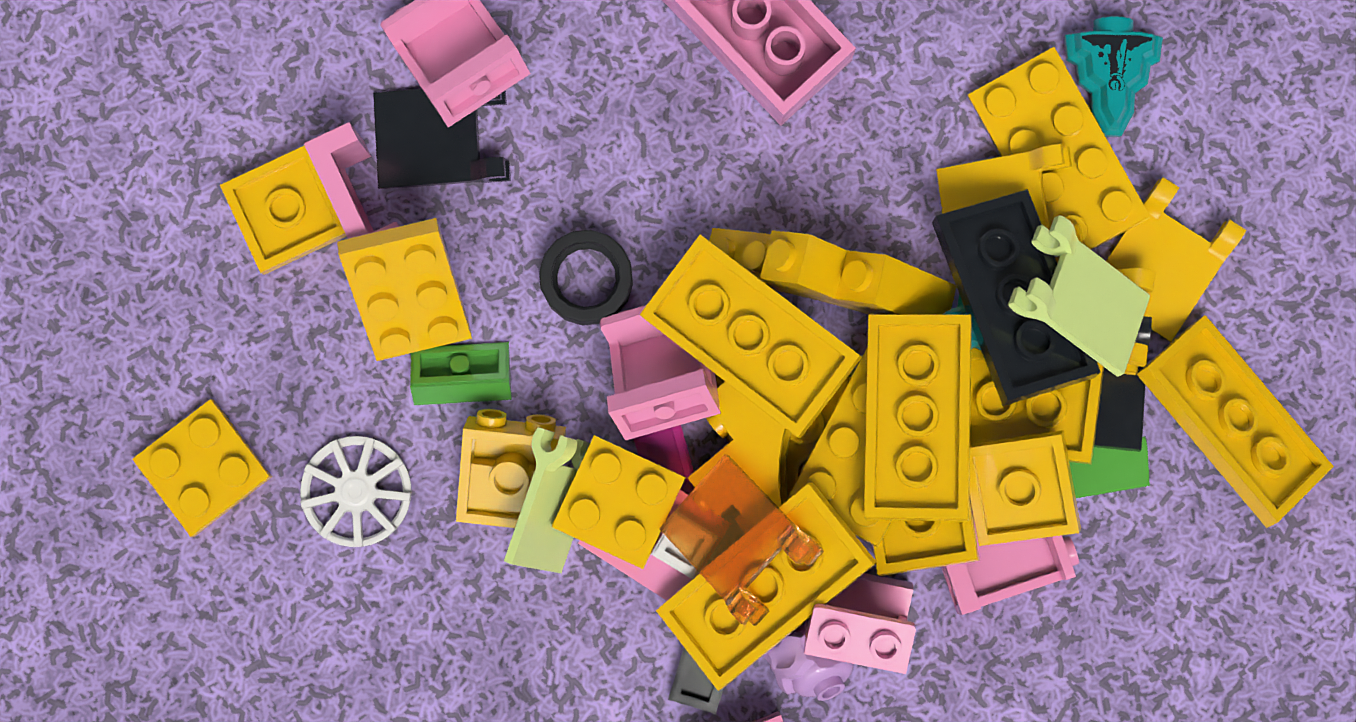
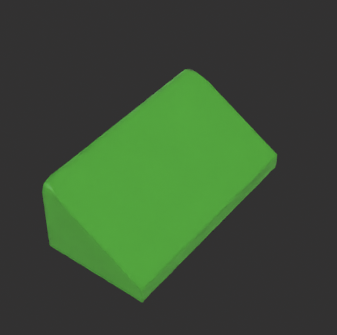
(461, 374)
(1111, 471)

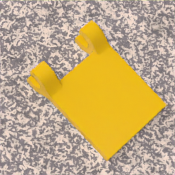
(1001, 176)
(1179, 257)

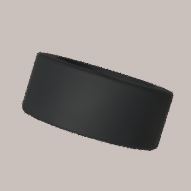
(580, 241)

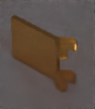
(733, 534)

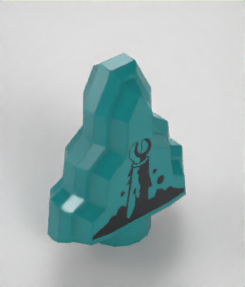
(1113, 67)

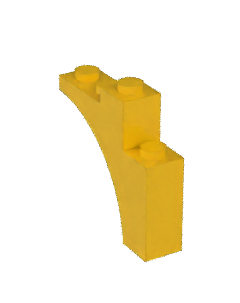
(836, 276)
(757, 443)

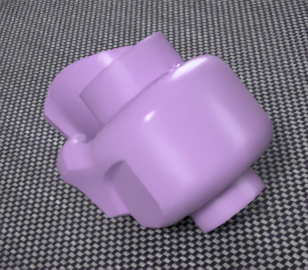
(806, 673)

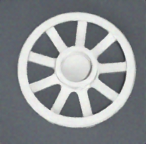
(355, 491)

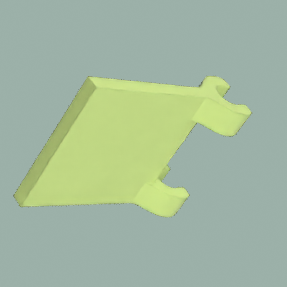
(1085, 300)
(534, 539)

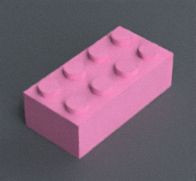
(772, 47)

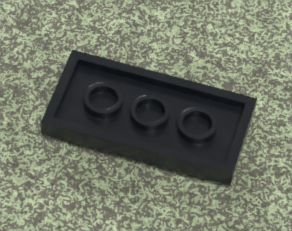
(989, 258)

